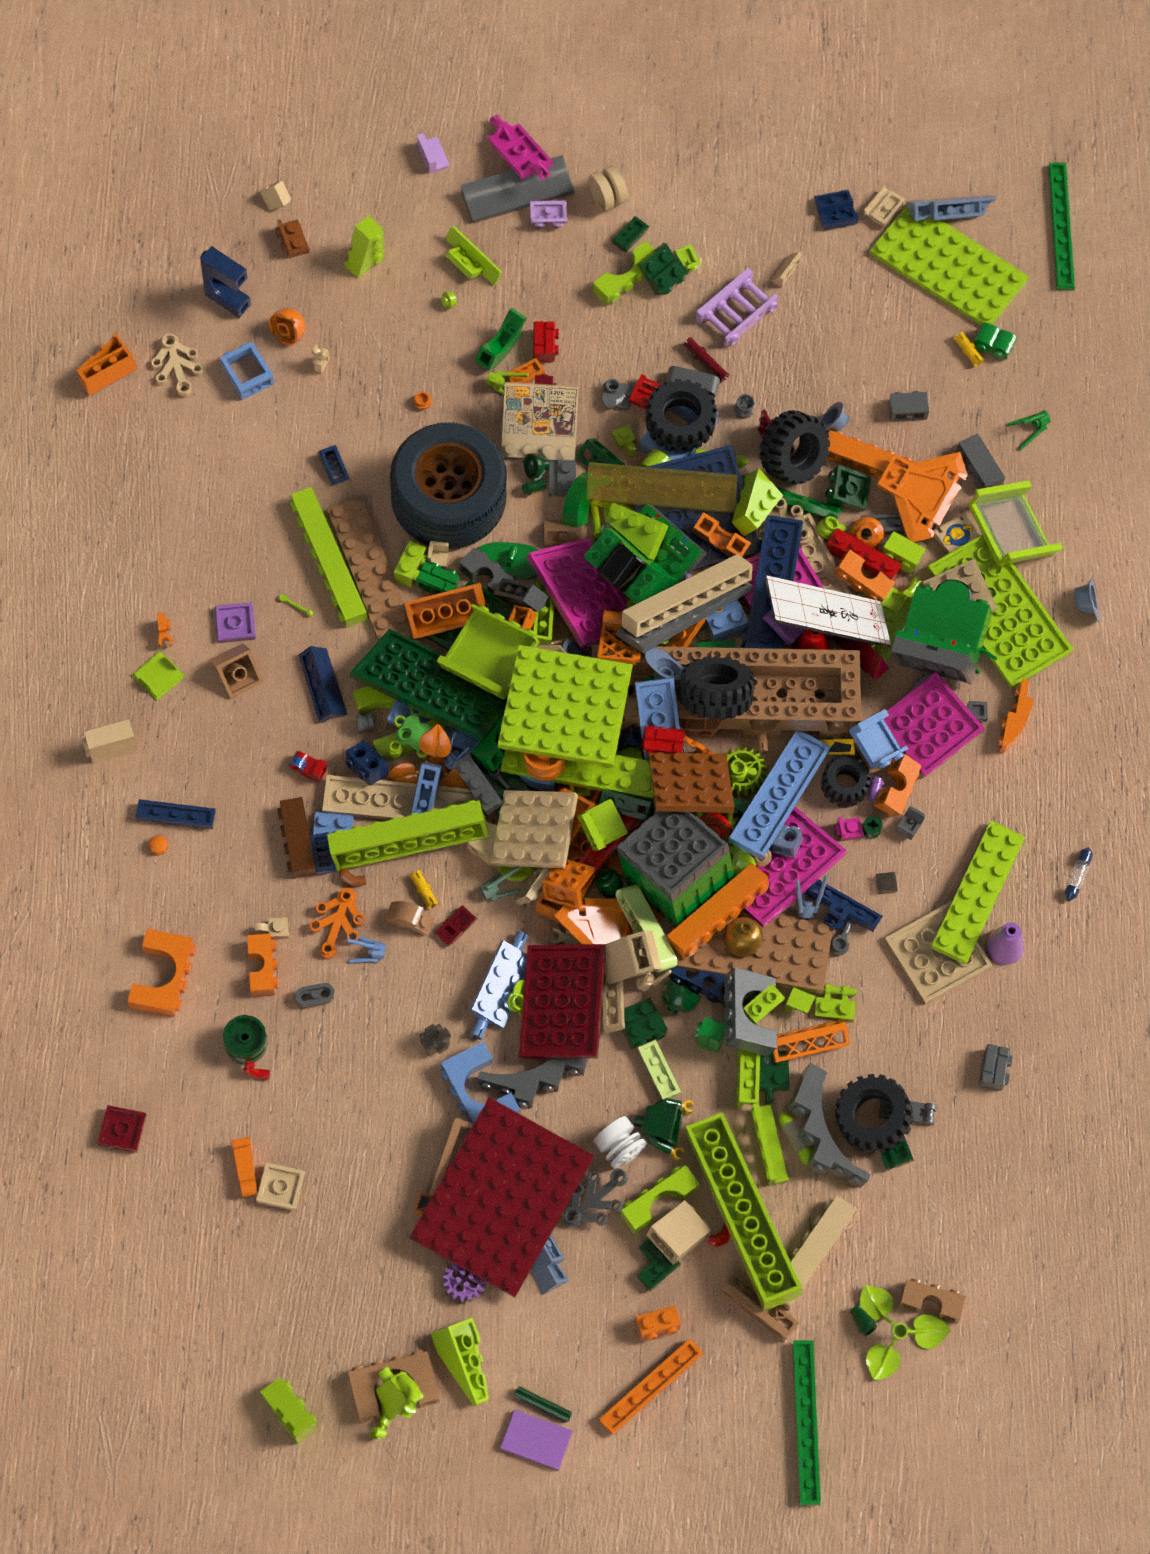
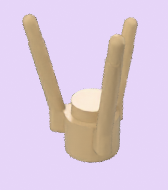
(647, 980)

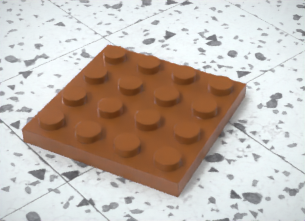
(691, 782)

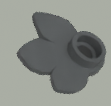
(618, 396)

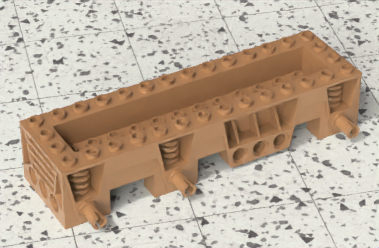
(794, 671)

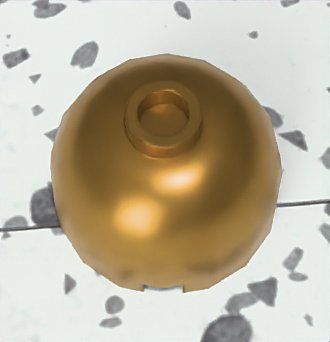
(743, 937)

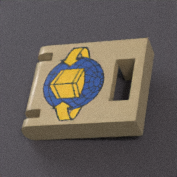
(955, 533)

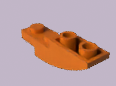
(1017, 718)

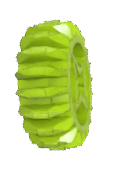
(752, 762)

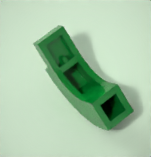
(502, 343)
(575, 504)

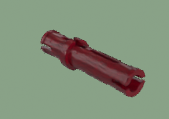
(701, 355)

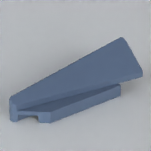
(949, 207)
(547, 1268)

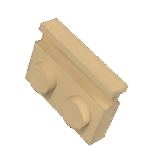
(884, 206)

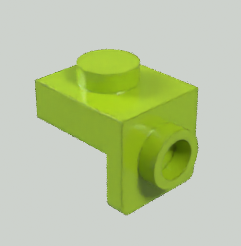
(688, 257)

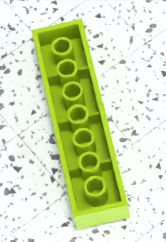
(408, 835)

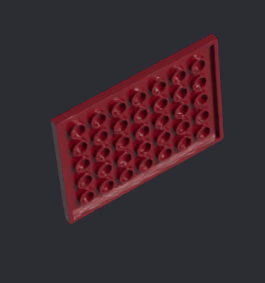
(501, 1197)

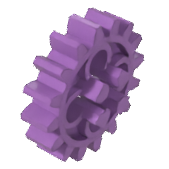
(453, 1283)

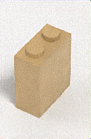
(109, 741)
(679, 1232)

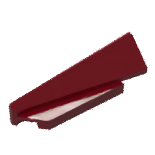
(870, 659)

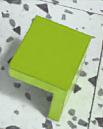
(799, 1001)

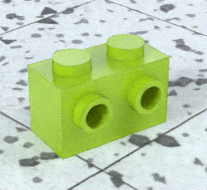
(904, 552)
(410, 564)

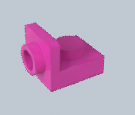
(848, 829)

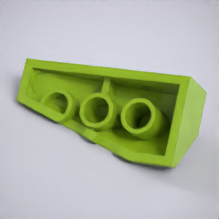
(460, 1353)

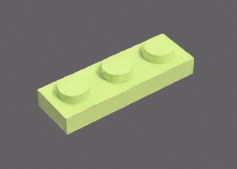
(659, 1070)

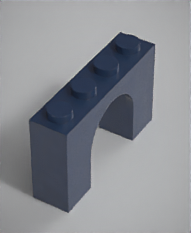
(222, 281)

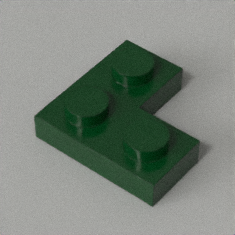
(659, 1267)

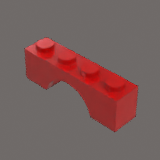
(874, 560)

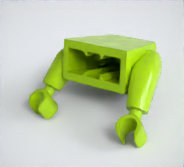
(396, 1398)

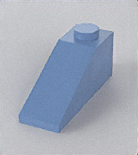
(427, 787)

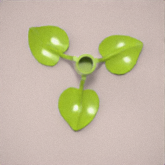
(882, 1360)

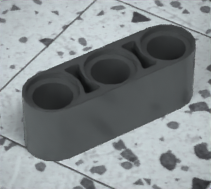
(706, 380)

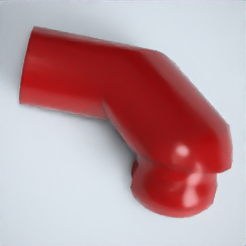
(255, 1072)
(719, 1239)

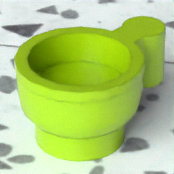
(827, 527)
(739, 771)

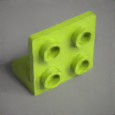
(602, 824)

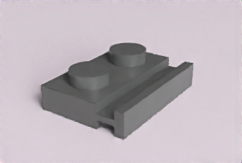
(561, 476)

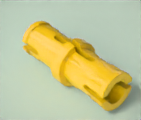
(968, 349)
(424, 889)

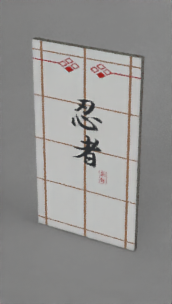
(827, 611)

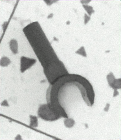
(497, 776)

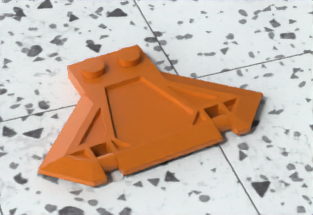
(923, 491)
(601, 921)

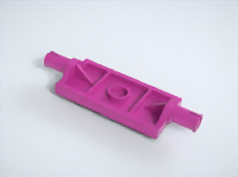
(519, 149)

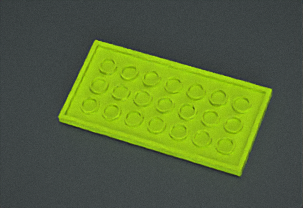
(950, 266)
(1021, 628)

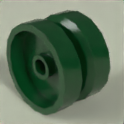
(234, 1038)

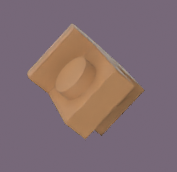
(409, 915)

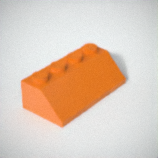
(443, 610)

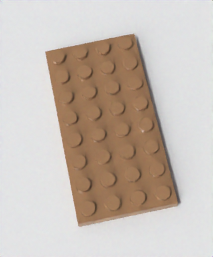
(791, 951)

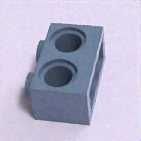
(784, 847)

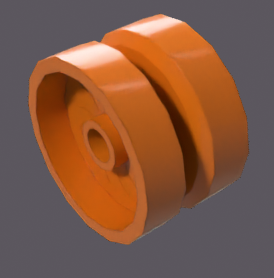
(544, 767)

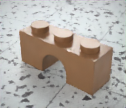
(949, 1302)

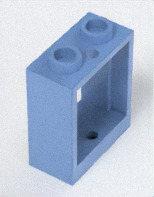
(253, 385)

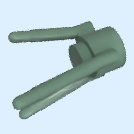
(489, 888)

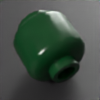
(608, 882)

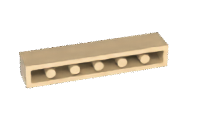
(820, 1240)

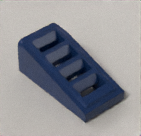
(326, 452)
(324, 870)

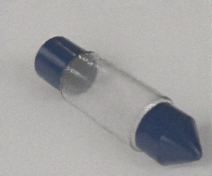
(1078, 874)

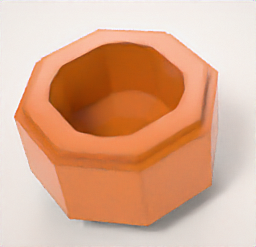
(158, 845)

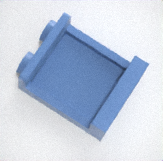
(877, 741)

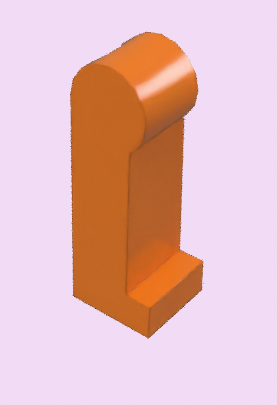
(245, 1166)

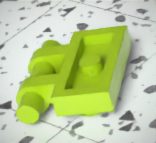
(835, 1008)

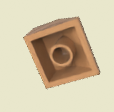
(236, 670)

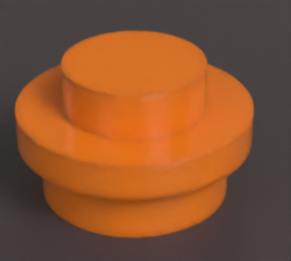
(422, 400)

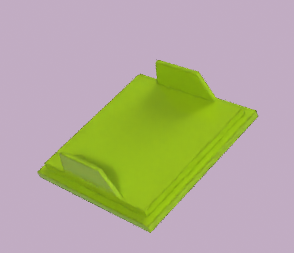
(158, 675)

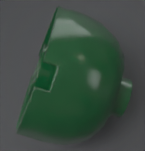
(679, 998)

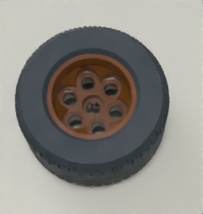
(443, 514)

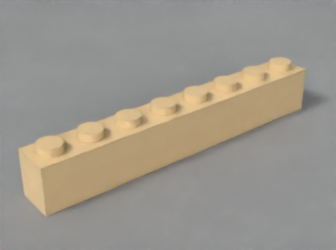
(686, 595)

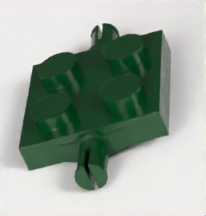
(773, 1075)

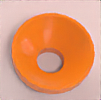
(872, 524)

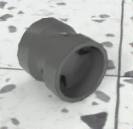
(747, 402)

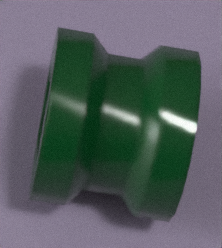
(870, 831)

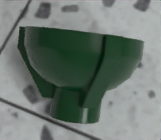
(535, 466)

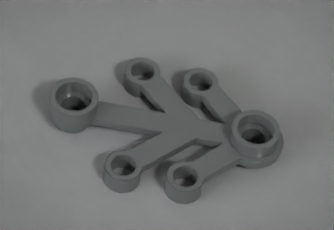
(593, 1199)

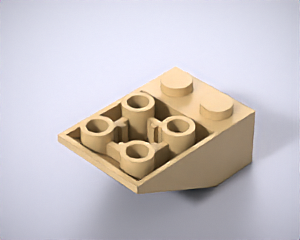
(631, 957)

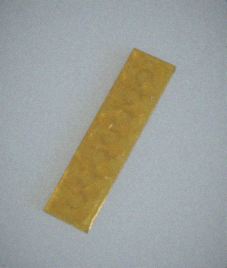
(661, 487)

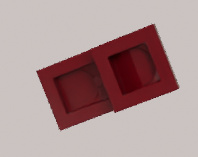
(456, 926)

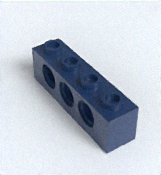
(696, 984)

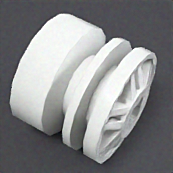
(622, 1145)

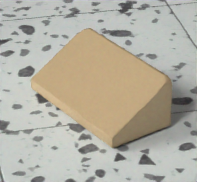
(786, 269)

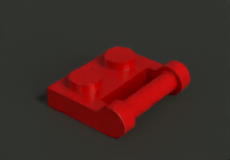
(641, 394)

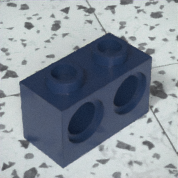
(366, 763)

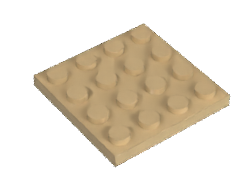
(534, 829)

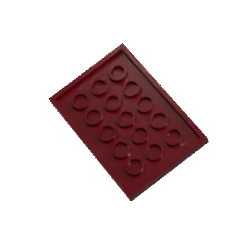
(562, 1001)

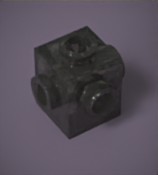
(435, 1039)

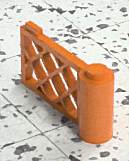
(612, 621)

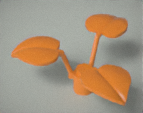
(437, 746)

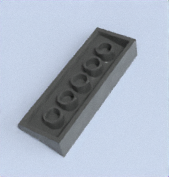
(510, 193)

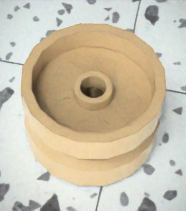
(608, 188)

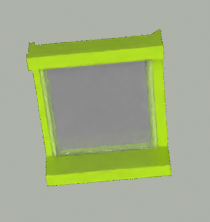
(1010, 524)

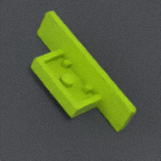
(470, 258)

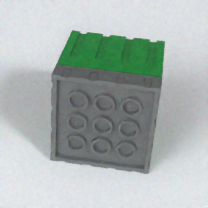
(676, 863)

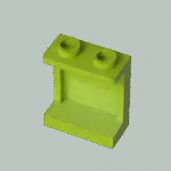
(763, 1004)

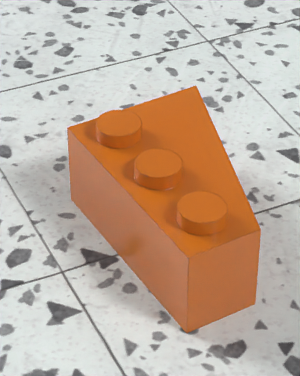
(107, 366)

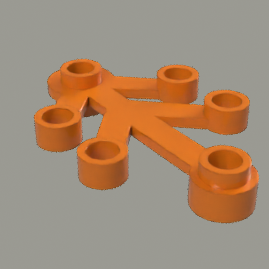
(337, 919)

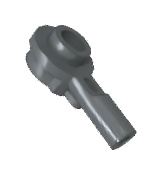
(839, 944)

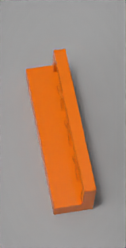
(811, 1032)

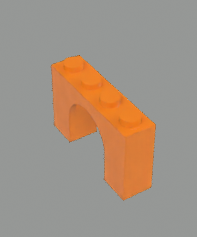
(164, 999)

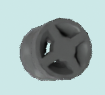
(364, 722)

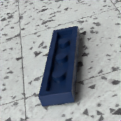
(175, 814)

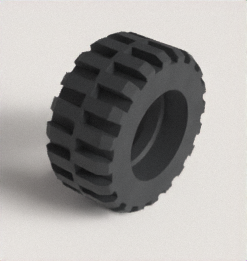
(681, 394)
(810, 452)
(716, 688)
(865, 1090)

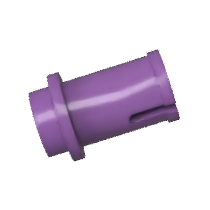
(876, 785)

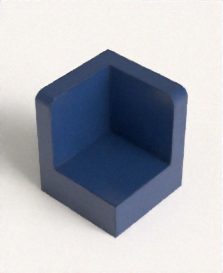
(630, 736)

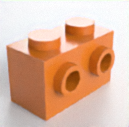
(658, 1323)

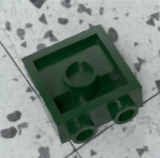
(662, 269)
(848, 488)
(643, 1024)

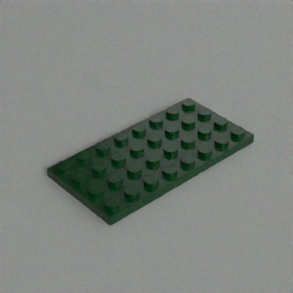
(413, 677)

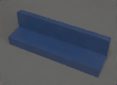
(322, 683)

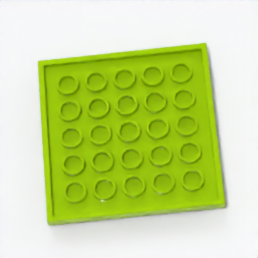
(565, 706)

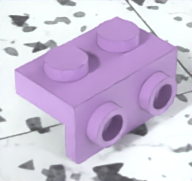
(548, 212)

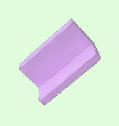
(432, 153)

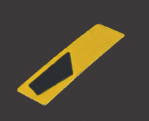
(840, 746)

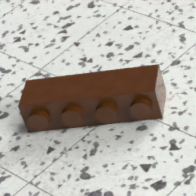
(297, 838)

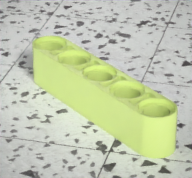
(642, 919)

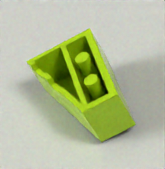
(366, 247)
(639, 529)
(289, 1410)

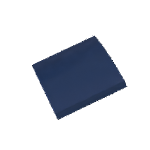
(836, 209)

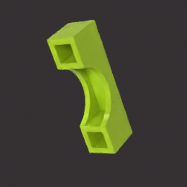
(610, 287)
(679, 1184)

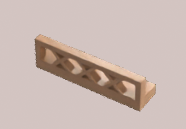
(756, 1311)

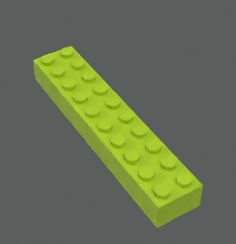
(743, 1211)

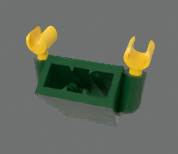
(663, 1124)

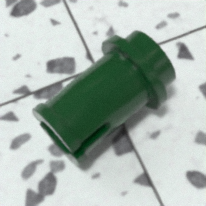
(534, 486)

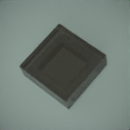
(886, 882)

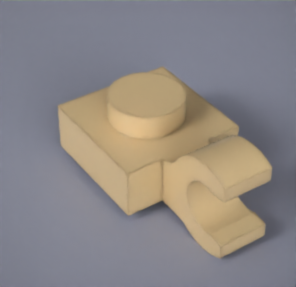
(321, 358)
(276, 926)

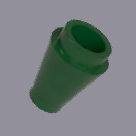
(863, 1321)

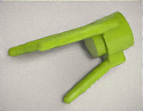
(496, 380)

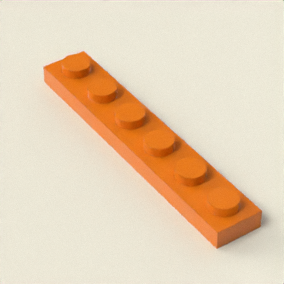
(651, 1387)

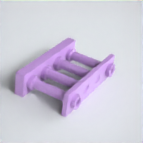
(732, 291)

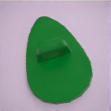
(511, 558)

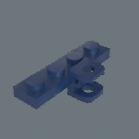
(844, 907)

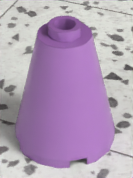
(1005, 944)

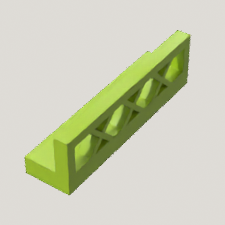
(747, 1078)
(769, 1144)

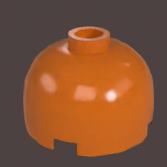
(287, 325)

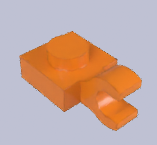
(163, 626)

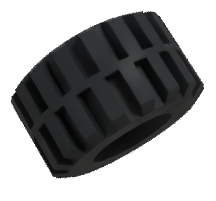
(841, 794)

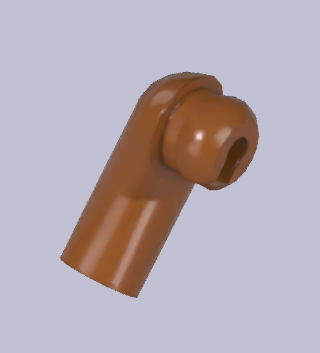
(350, 880)

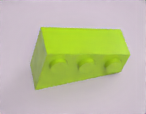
(756, 502)

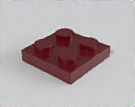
(122, 1128)

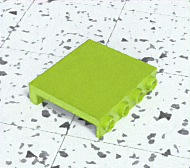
(487, 651)

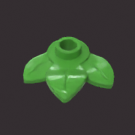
(415, 729)

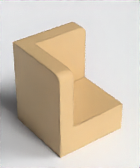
(275, 195)
(438, 553)

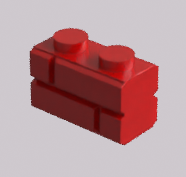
(544, 341)
(662, 739)

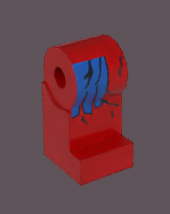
(308, 766)

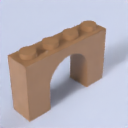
(364, 1382)

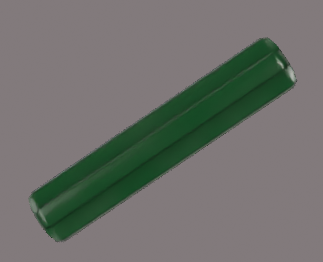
(543, 1404)

